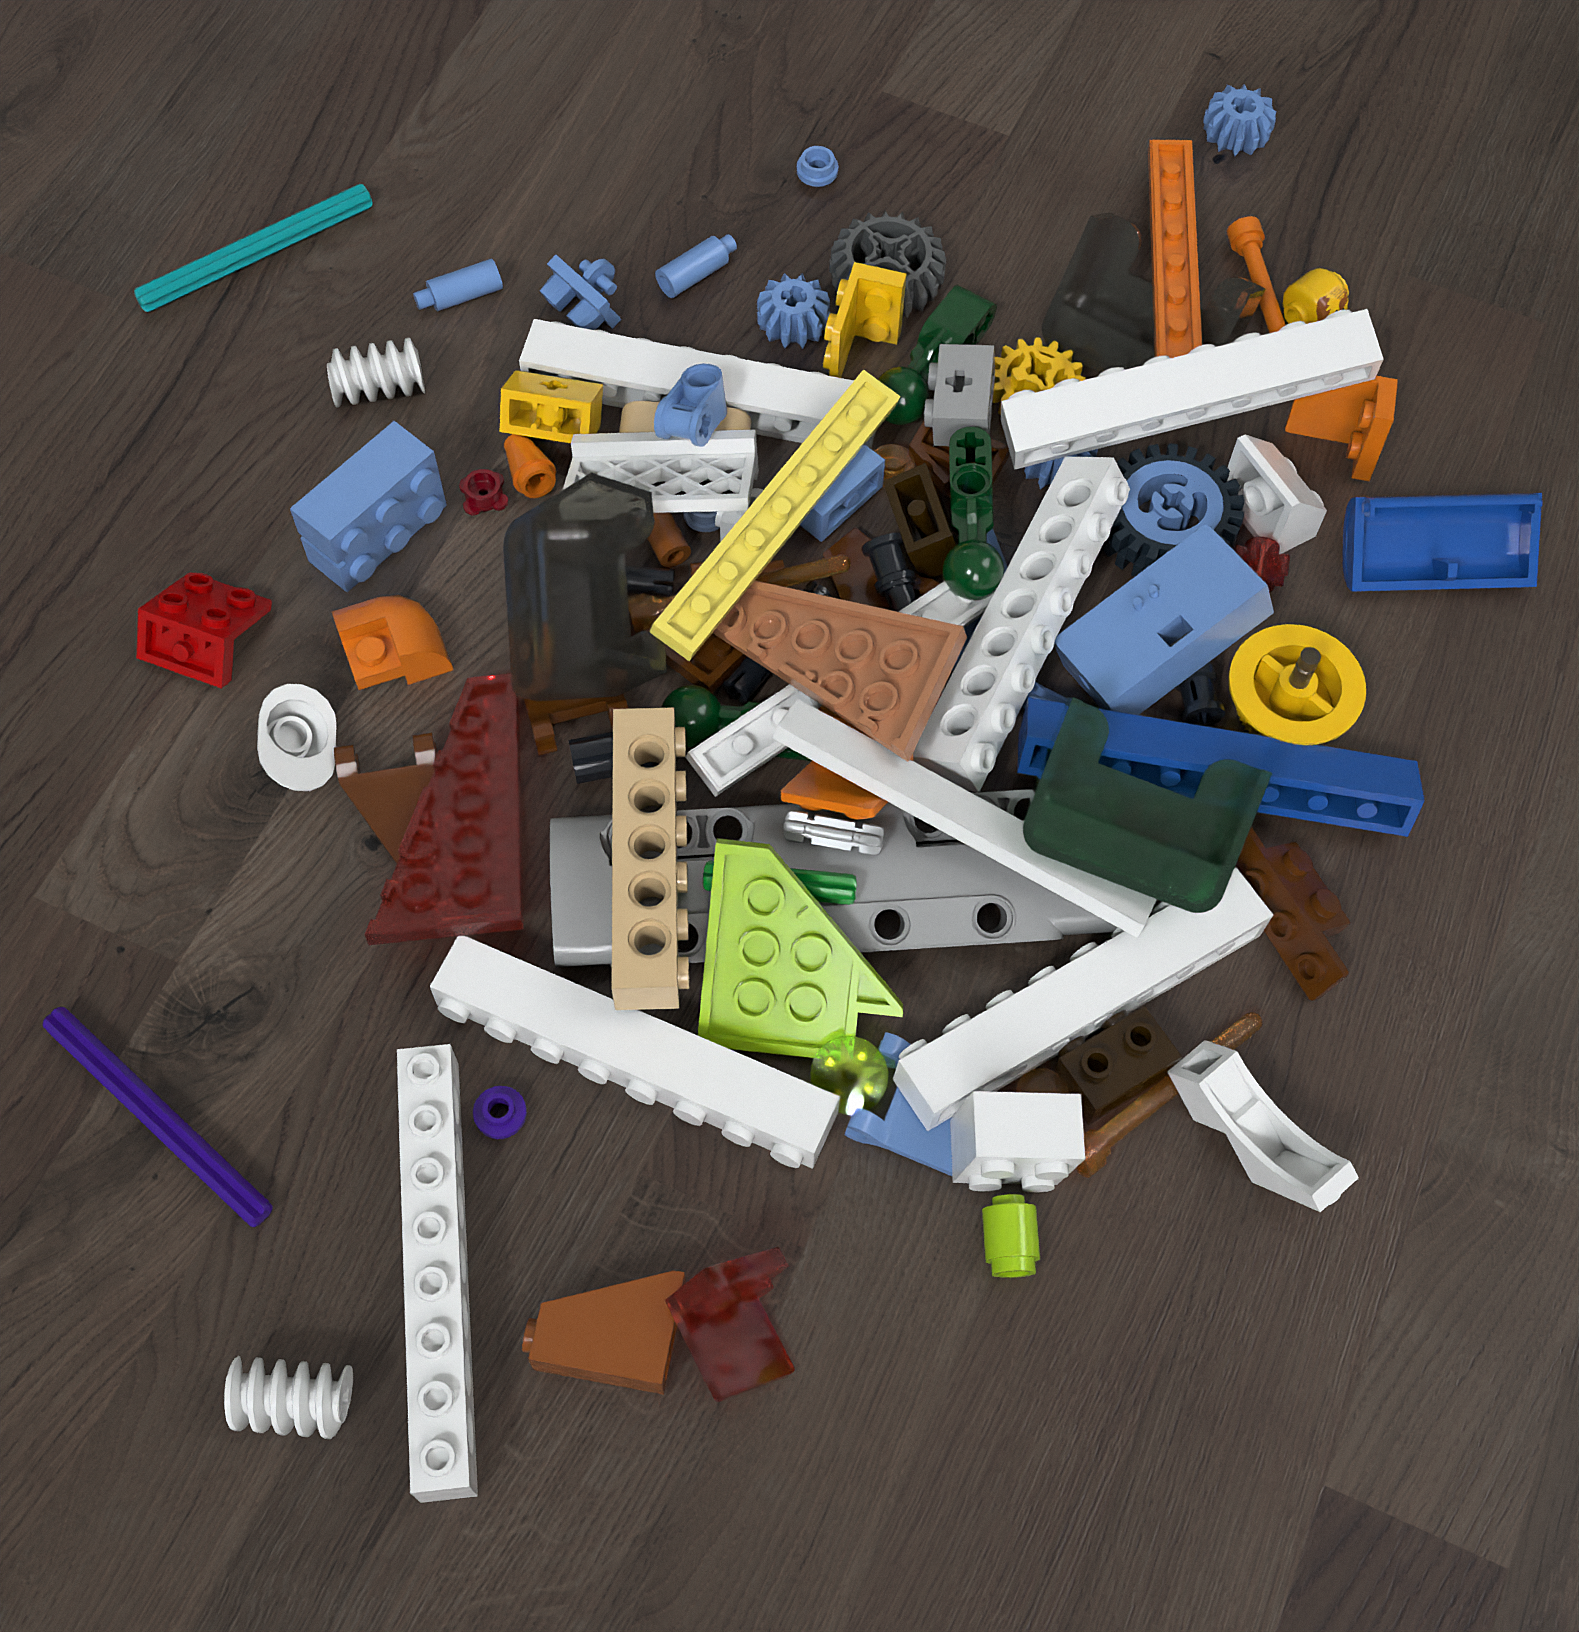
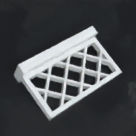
(645, 459)

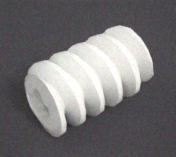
(374, 372)
(287, 1400)

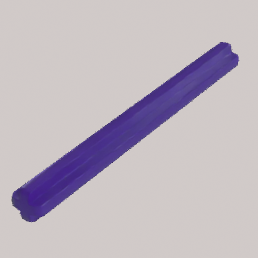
(158, 1117)

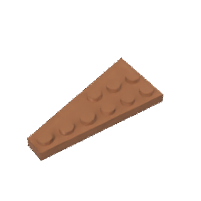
(852, 658)

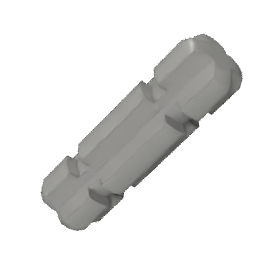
(833, 832)

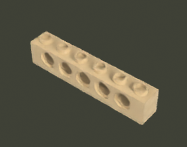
(638, 978)

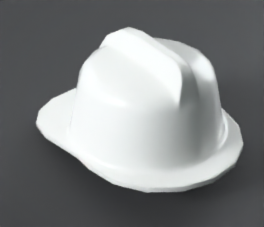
(297, 737)

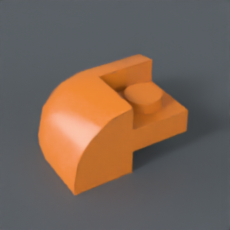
(391, 640)

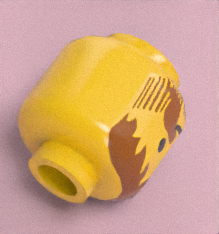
(1315, 296)

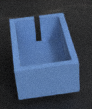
(370, 506)

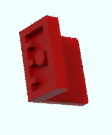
(195, 627)

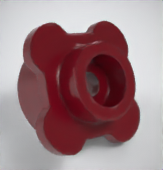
(481, 482)

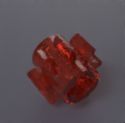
(1264, 559)

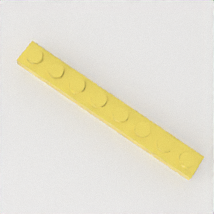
(774, 516)

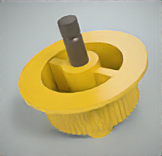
(1296, 685)

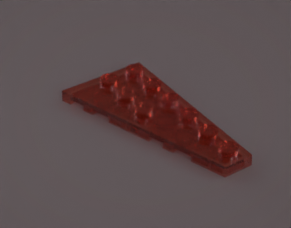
(465, 836)

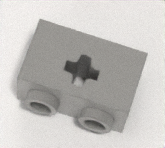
(962, 390)

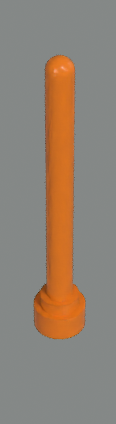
(1246, 239)

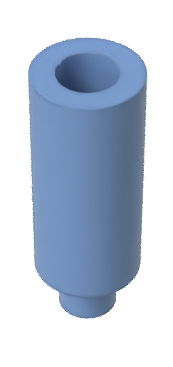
(695, 265)
(460, 286)

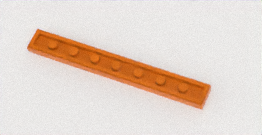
(1174, 248)

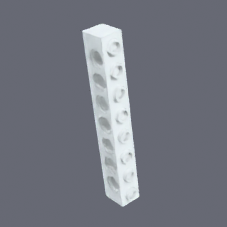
(1022, 621)
(435, 1277)

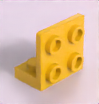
(869, 308)

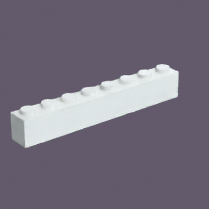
(1190, 388)
(777, 398)
(1073, 1001)
(636, 1052)

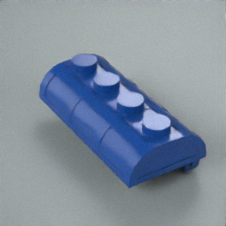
(1442, 541)

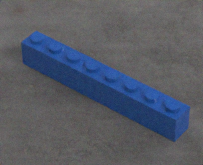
(1305, 779)

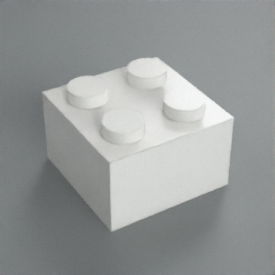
(1016, 1140)

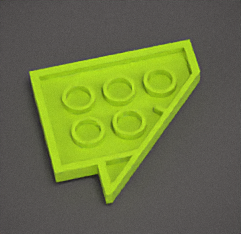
(777, 961)

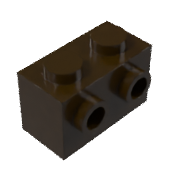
(1116, 1063)

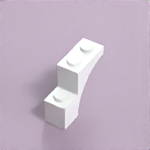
(1267, 1142)

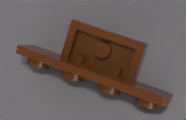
(1301, 912)

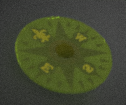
(852, 1071)

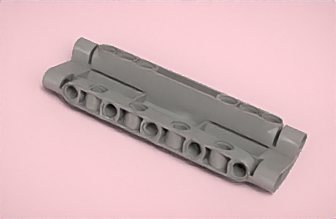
(928, 885)

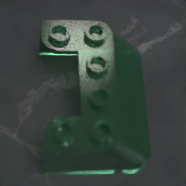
(1134, 829)

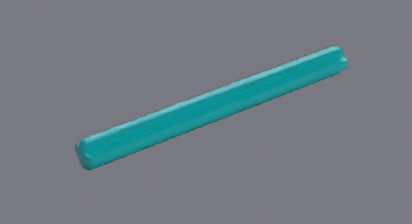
(252, 248)

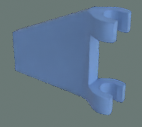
(901, 1127)

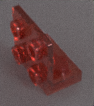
(728, 1325)

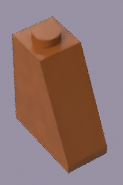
(608, 1334)

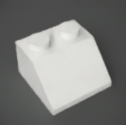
(1274, 494)

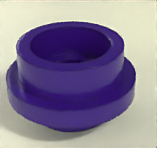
(499, 1127)

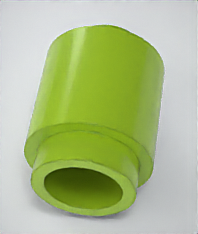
(1011, 1236)

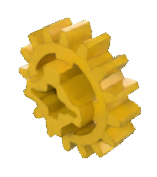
(1032, 369)

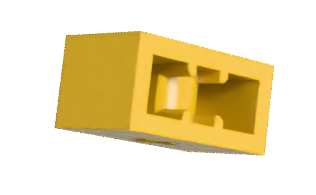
(549, 406)

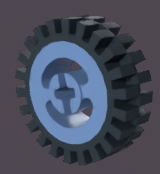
(1176, 490)

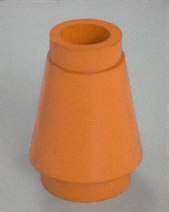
(529, 467)

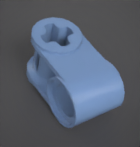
(693, 406)

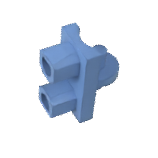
(567, 284)

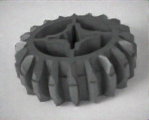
(894, 246)

